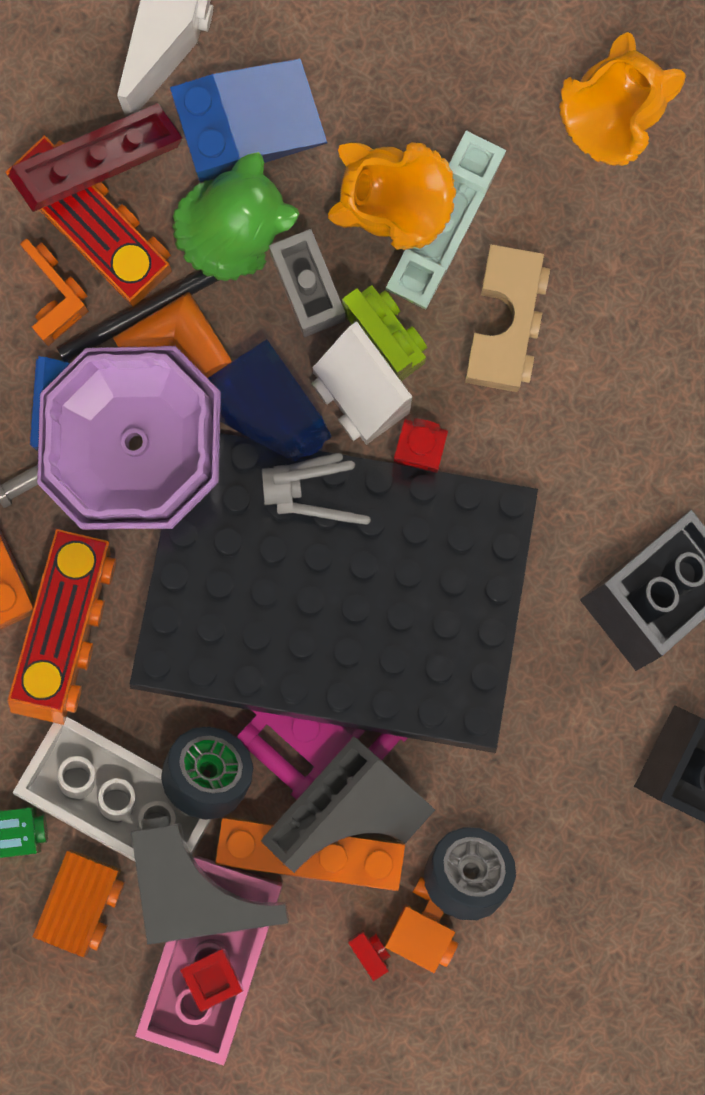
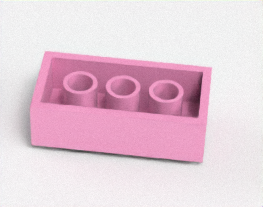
(171, 1011)

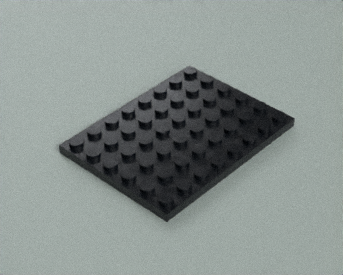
(338, 619)

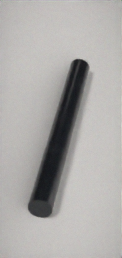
(131, 316)

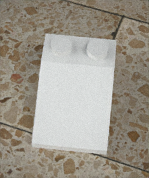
(159, 42)
(361, 386)

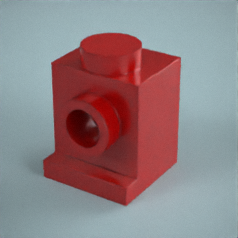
(420, 444)

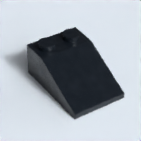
(654, 593)
(677, 765)

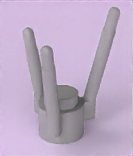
(284, 484)

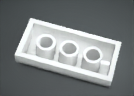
(100, 788)

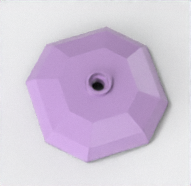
(94, 414)

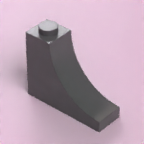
(345, 800)
(181, 898)

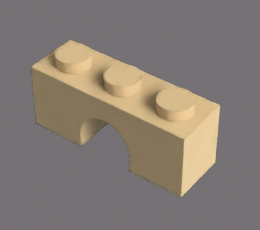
(516, 280)

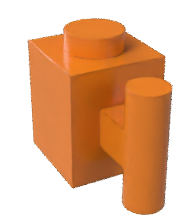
(421, 934)

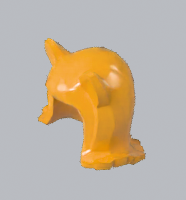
(618, 103)
(395, 193)

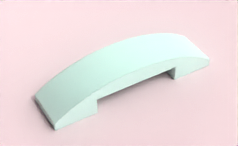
(424, 268)

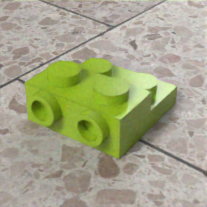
(378, 319)

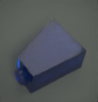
(269, 404)

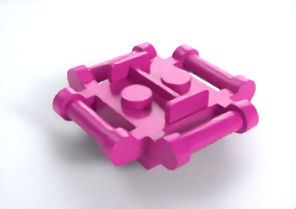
(313, 740)

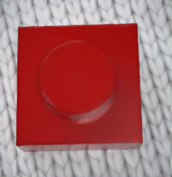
(370, 953)
(211, 980)

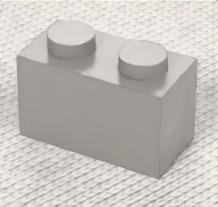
(307, 283)

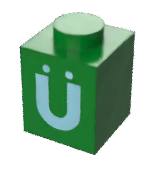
(22, 832)

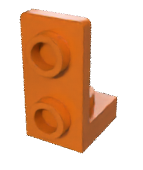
(55, 317)

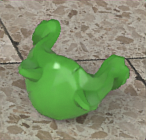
(232, 221)

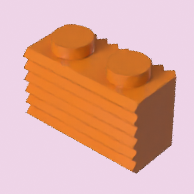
(78, 904)

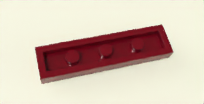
(94, 157)

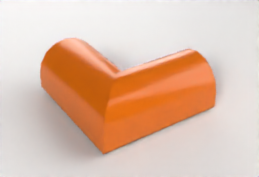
(181, 326)

